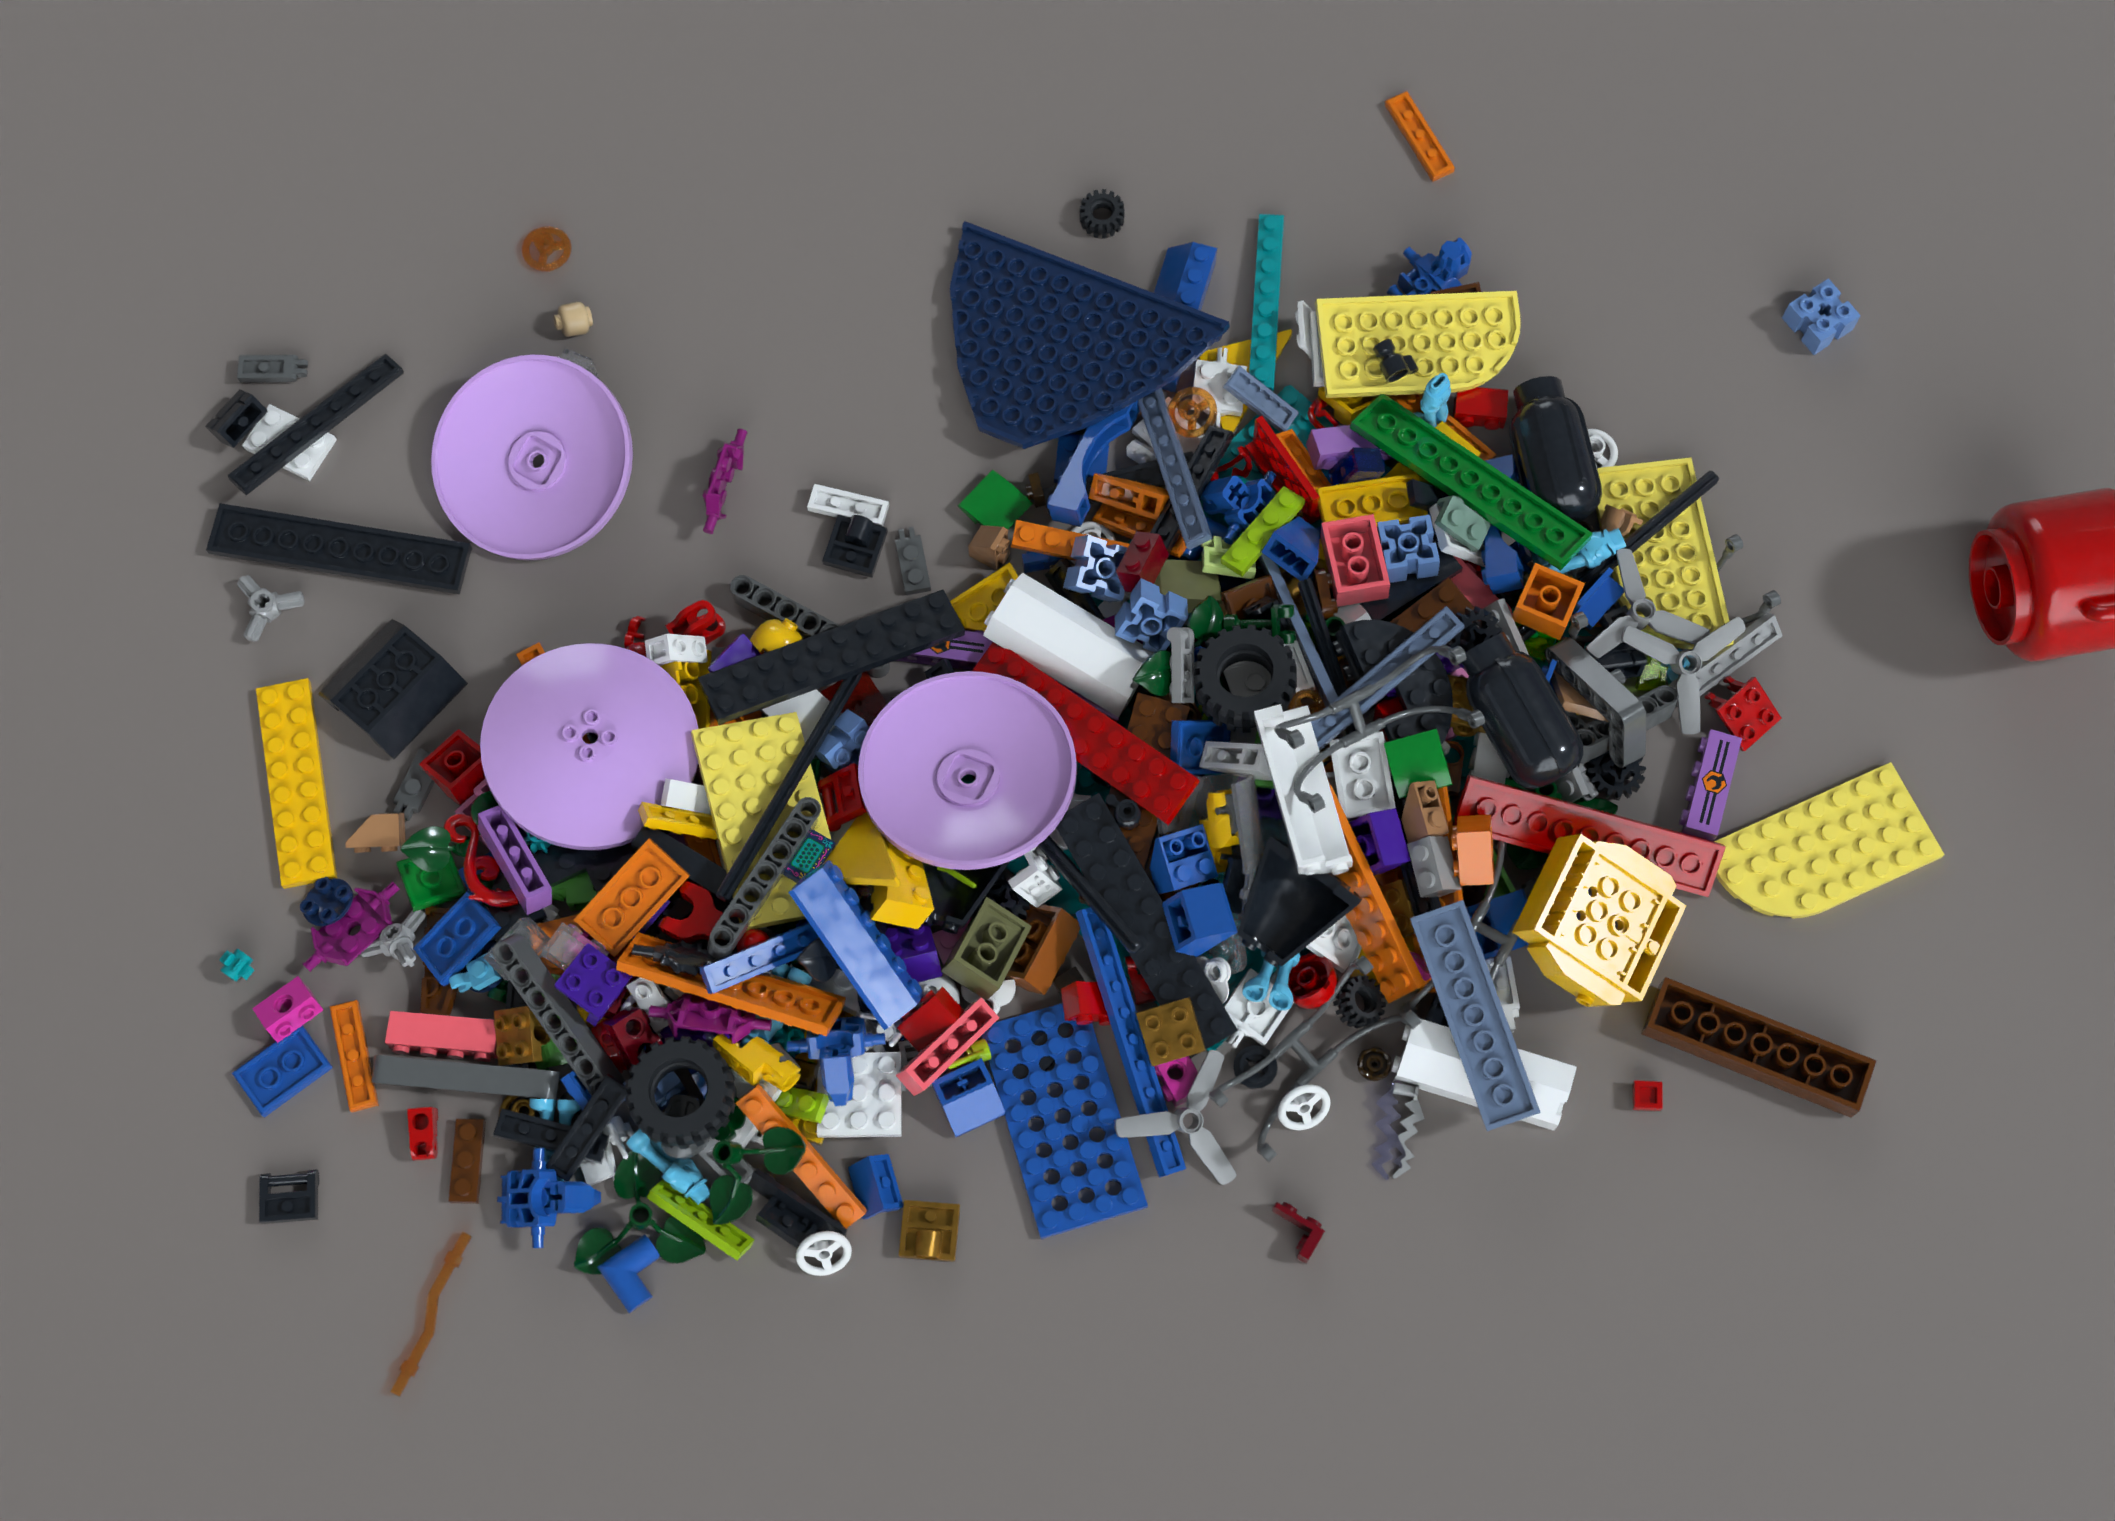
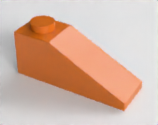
(1129, 495)

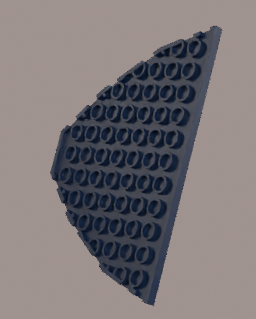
(1059, 343)

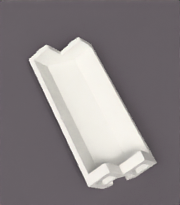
(1067, 643)
(1313, 837)
(1436, 1067)

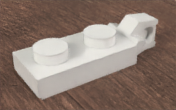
(1506, 990)

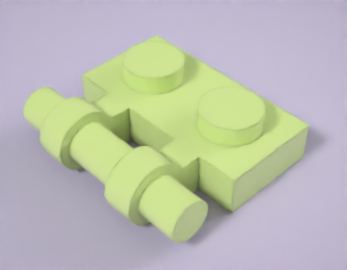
(1211, 559)

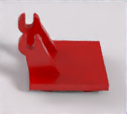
(1747, 712)

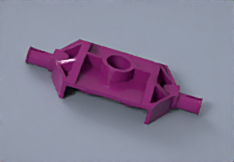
(729, 458)
(334, 941)
(700, 1014)

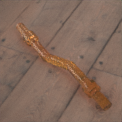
(452, 1261)

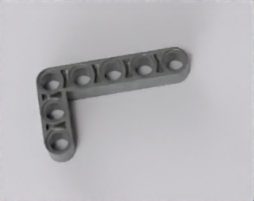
(1605, 694)
(1595, 736)

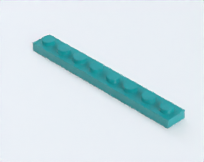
(1266, 299)

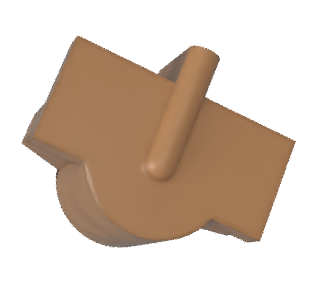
(1615, 518)

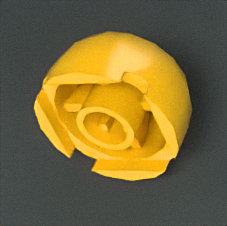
(775, 634)

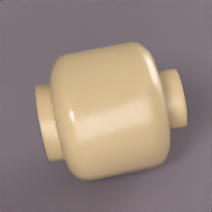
(573, 319)

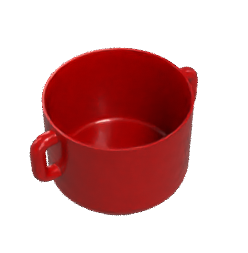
(2048, 575)

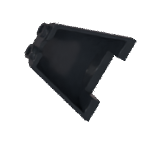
(953, 899)
(1290, 908)

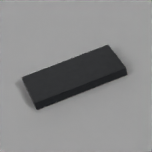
(1408, 591)

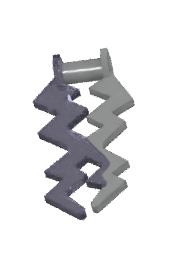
(1394, 1140)

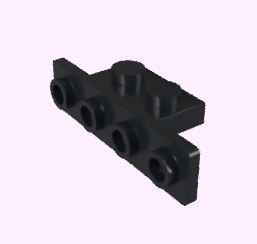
(788, 1213)

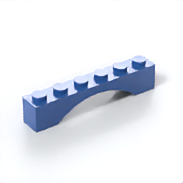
(1070, 499)
(1502, 565)

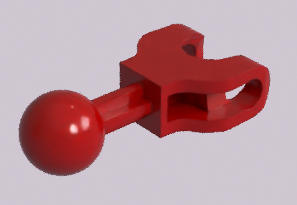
(689, 624)
(703, 920)

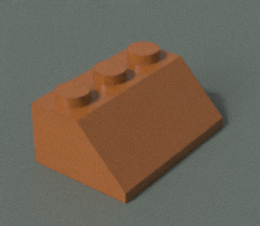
(1043, 948)

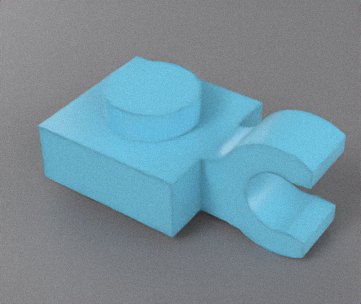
(479, 976)

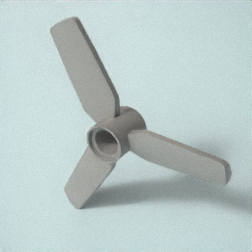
(1659, 621)
(1687, 683)
(1199, 1138)

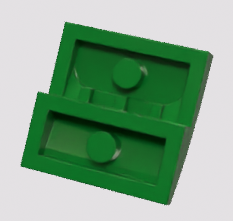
(995, 502)
(1417, 760)

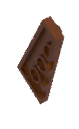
(435, 997)

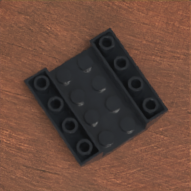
(394, 687)

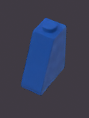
(1294, 548)

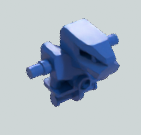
(1434, 272)
(1238, 501)
(835, 1053)
(536, 1197)

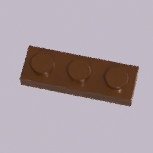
(467, 1161)

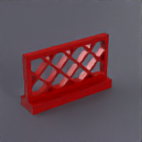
(1271, 455)

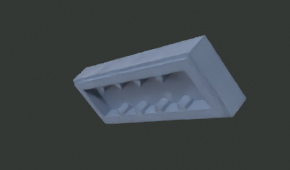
(1260, 399)

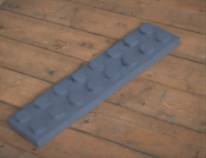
(1475, 1015)

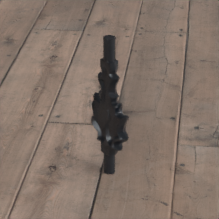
(680, 956)

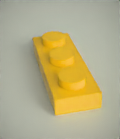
(677, 820)

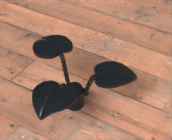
(821, 963)

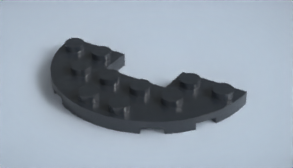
(1426, 686)
(559, 866)

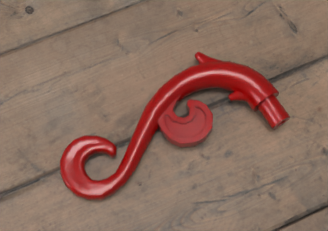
(471, 864)

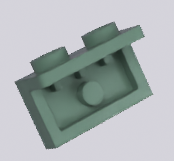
(1462, 522)

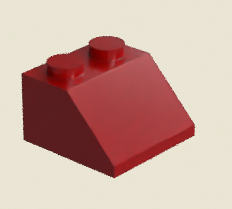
(456, 766)

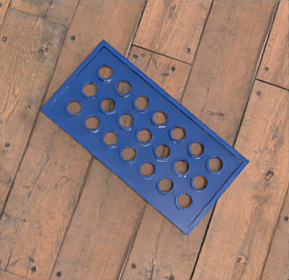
(1053, 1133)

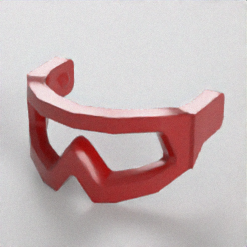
(1319, 404)
(1236, 472)

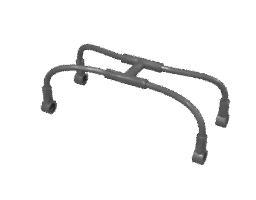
(1733, 544)
(1295, 738)
(1506, 941)
(1315, 1066)

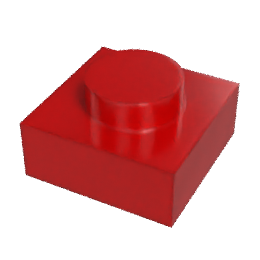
(1647, 1095)

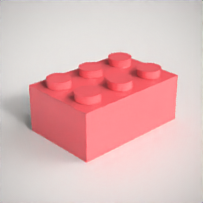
(1355, 560)

